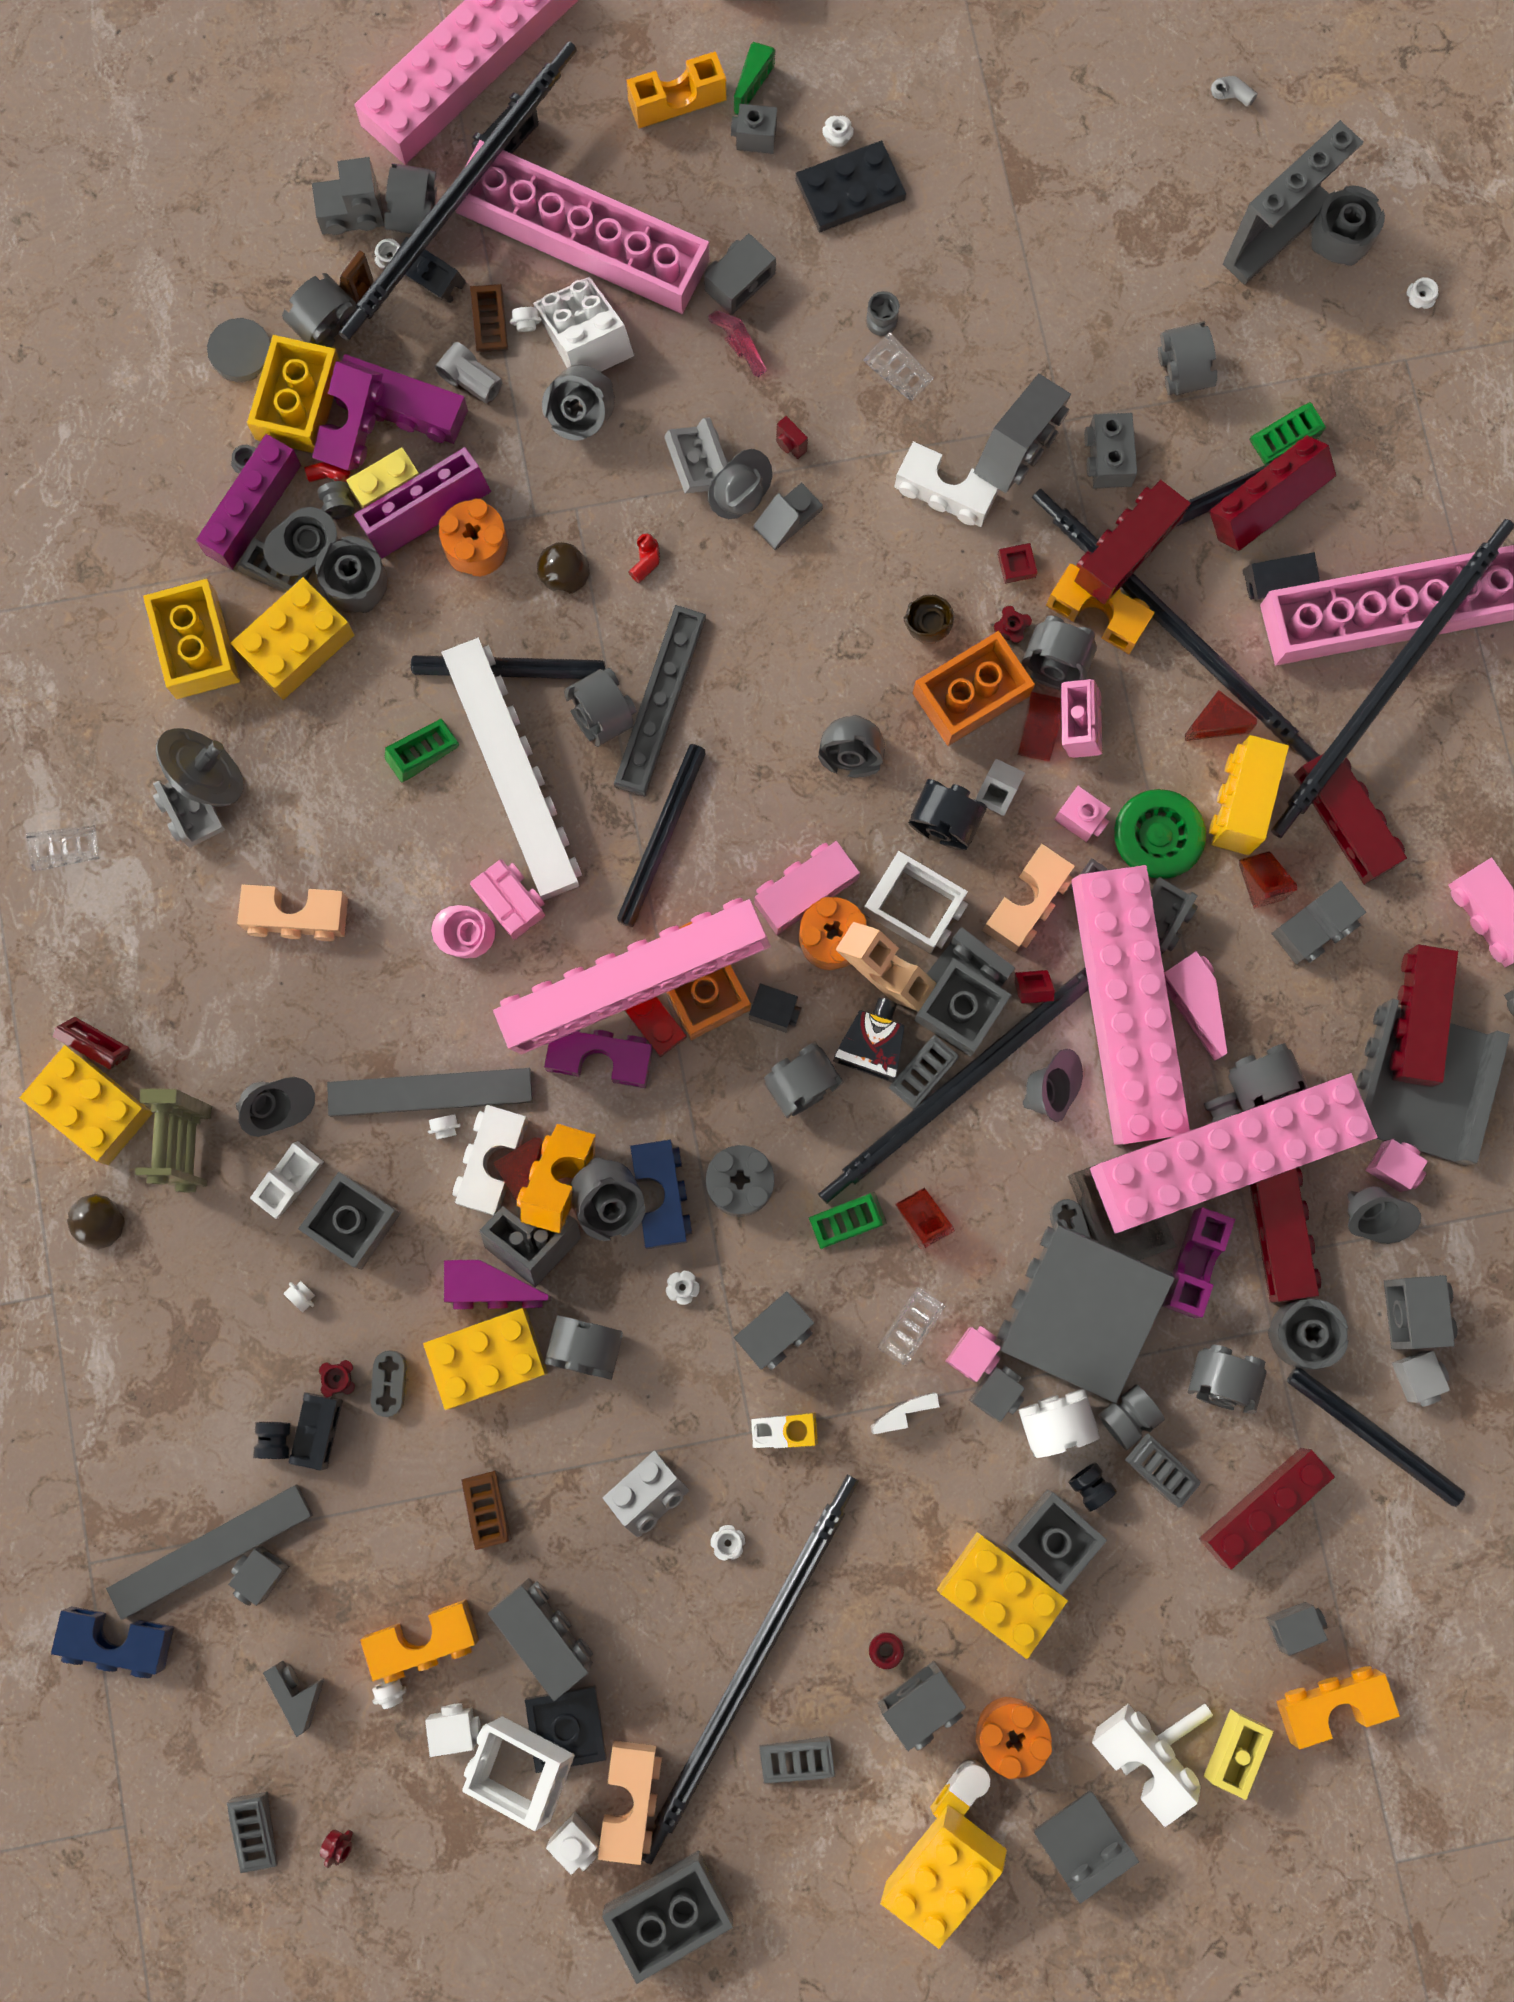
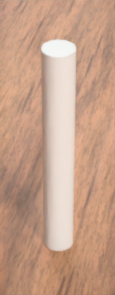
(1177, 1731)

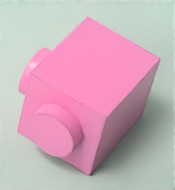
(1083, 814)
(1398, 1165)
(975, 1353)

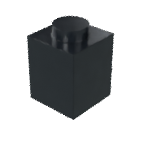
(774, 1008)

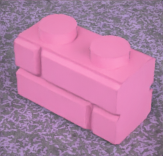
(1081, 718)
(508, 899)

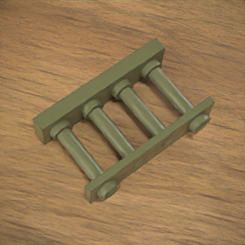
(174, 1138)

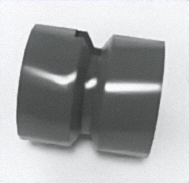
(1131, 1417)

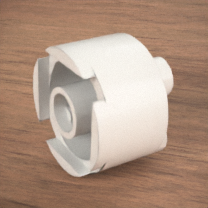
(1059, 1424)

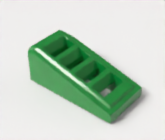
(755, 71)
(1305, 421)
(426, 758)
(874, 1208)

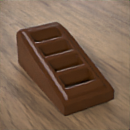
(356, 277)
(489, 292)
(473, 1512)

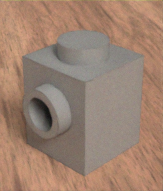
(1000, 786)
(1422, 1377)

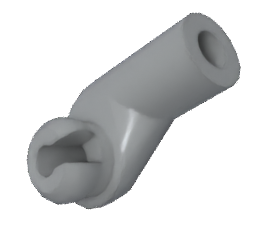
(1233, 87)

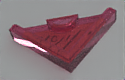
(739, 340)

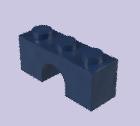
(658, 1163)
(82, 1638)

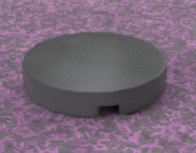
(238, 349)

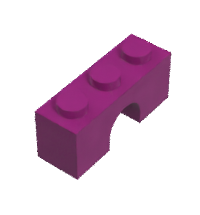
(360, 391)
(629, 1056)
(1201, 1247)

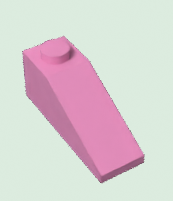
(1197, 998)

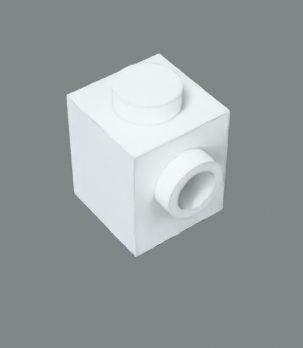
(452, 1730)
(574, 1844)

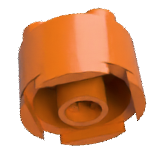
(468, 521)
(827, 915)
(1033, 1742)

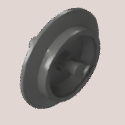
(199, 767)

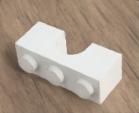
(920, 480)
(496, 1131)
(1128, 1739)

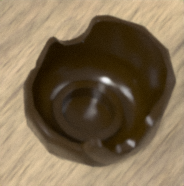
(563, 567)
(929, 618)
(95, 1221)

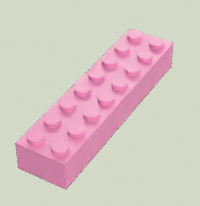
(451, 70)
(588, 230)
(1381, 607)
(631, 977)
(1130, 1005)
(1232, 1153)

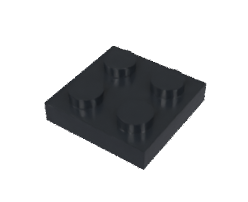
(570, 1723)

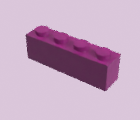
(416, 405)
(248, 502)
(421, 502)

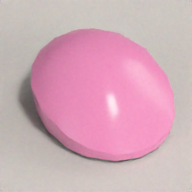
(463, 931)

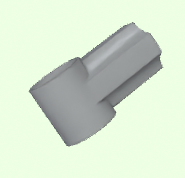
(462, 368)

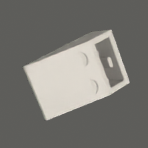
(584, 326)

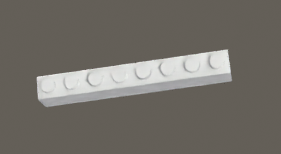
(510, 768)

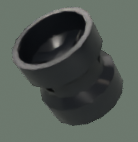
(272, 1440)
(1092, 1487)

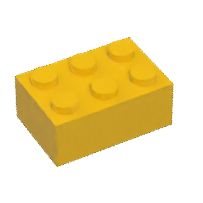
(293, 393)
(293, 638)
(191, 639)
(1248, 795)
(86, 1105)
(485, 1358)
(1002, 1595)
(943, 1876)

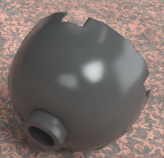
(852, 745)

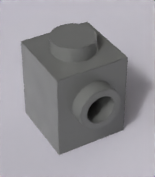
(755, 128)
(999, 1393)
(256, 1576)
(1298, 1628)

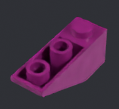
(479, 1282)

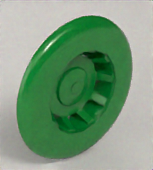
(1159, 833)

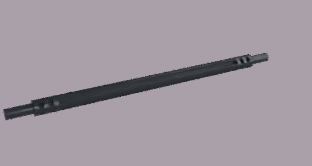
(457, 192)
(1185, 635)
(1392, 678)
(957, 1086)
(750, 1667)

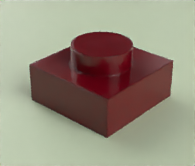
(791, 438)
(1017, 563)
(1034, 986)

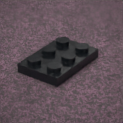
(850, 186)

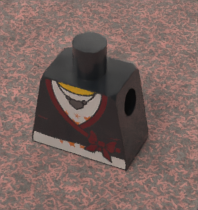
(873, 1042)

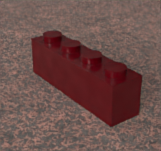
(1273, 493)
(1131, 541)
(1355, 823)
(1424, 1015)
(1284, 1237)
(1266, 1508)

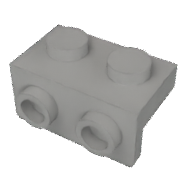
(696, 455)
(190, 820)
(646, 1495)

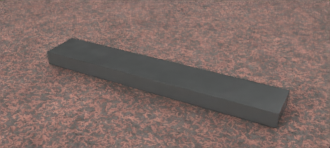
(660, 700)
(429, 1092)
(209, 1552)

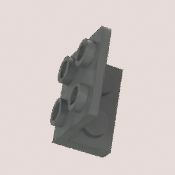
(974, 955)
(1085, 1846)

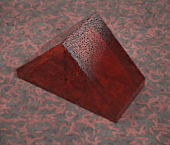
(1221, 719)
(1040, 726)
(1266, 879)
(517, 1165)
(924, 1218)

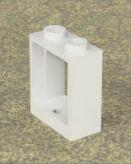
(905, 864)
(529, 1813)

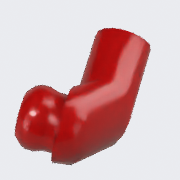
(325, 470)
(649, 558)

